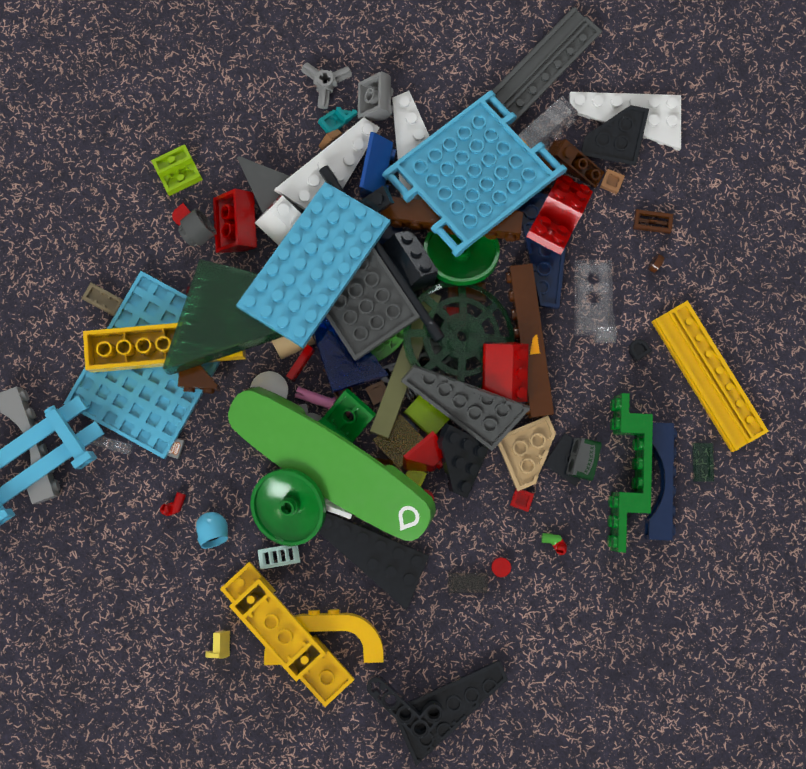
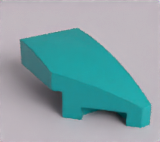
(336, 119)

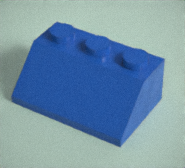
(377, 160)

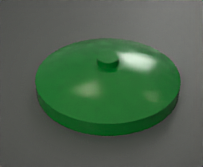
(467, 269)
(288, 507)

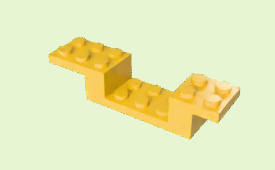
(285, 636)

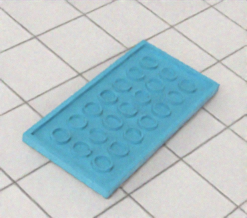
(313, 264)

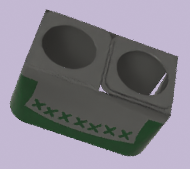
(584, 458)

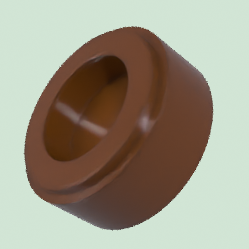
(656, 263)

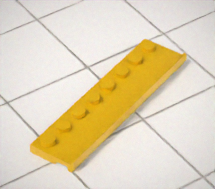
(709, 376)

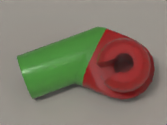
(556, 541)

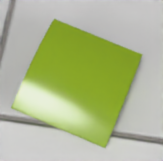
(176, 170)
(426, 415)

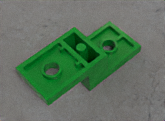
(338, 422)

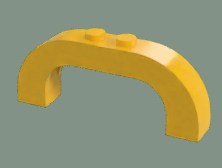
(336, 621)

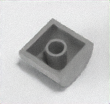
(375, 97)

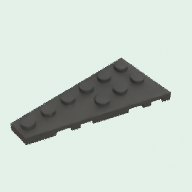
(475, 410)

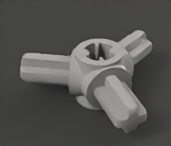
(325, 89)

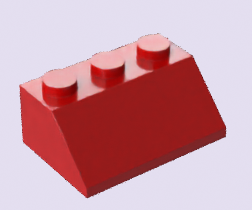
(235, 221)
(506, 369)

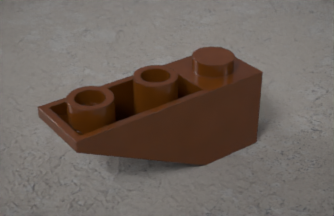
(576, 162)

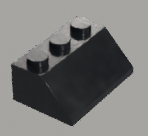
(411, 260)

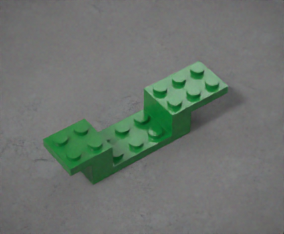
(640, 501)

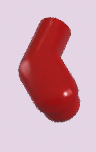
(173, 507)

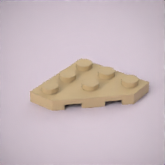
(526, 451)

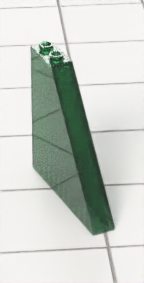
(212, 322)

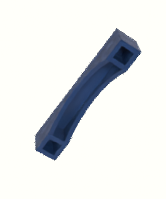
(660, 520)

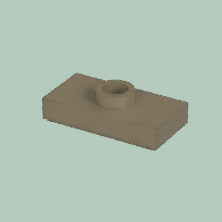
(102, 299)

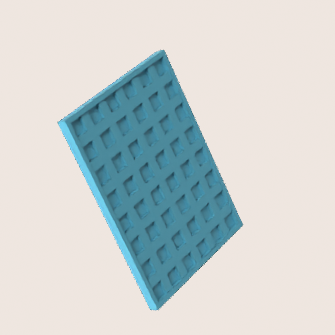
(145, 401)

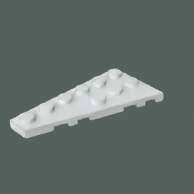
(663, 119)
(408, 129)
(340, 156)

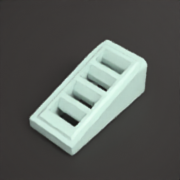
(262, 560)

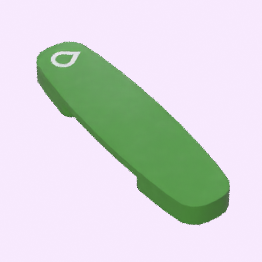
(338, 467)

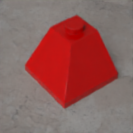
(424, 456)

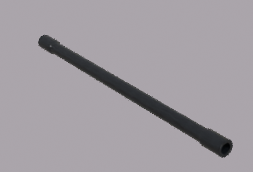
(431, 326)

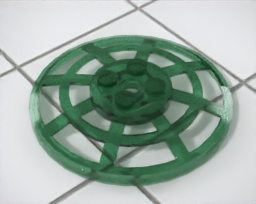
(452, 325)

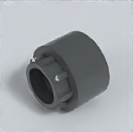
(196, 228)

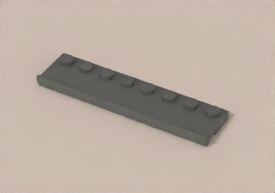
(545, 63)

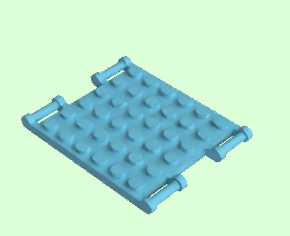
(474, 172)

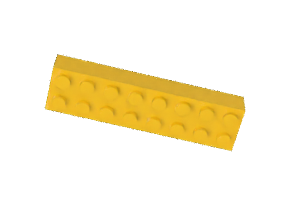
(132, 348)

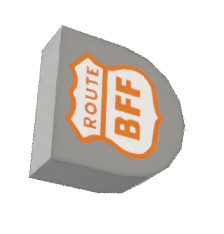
(176, 449)

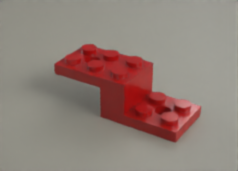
(560, 214)

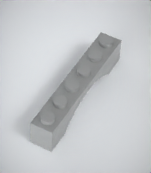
(16, 407)

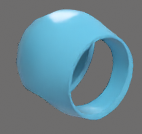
(209, 527)

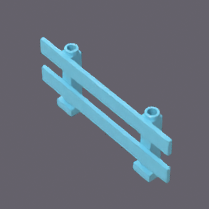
(72, 445)

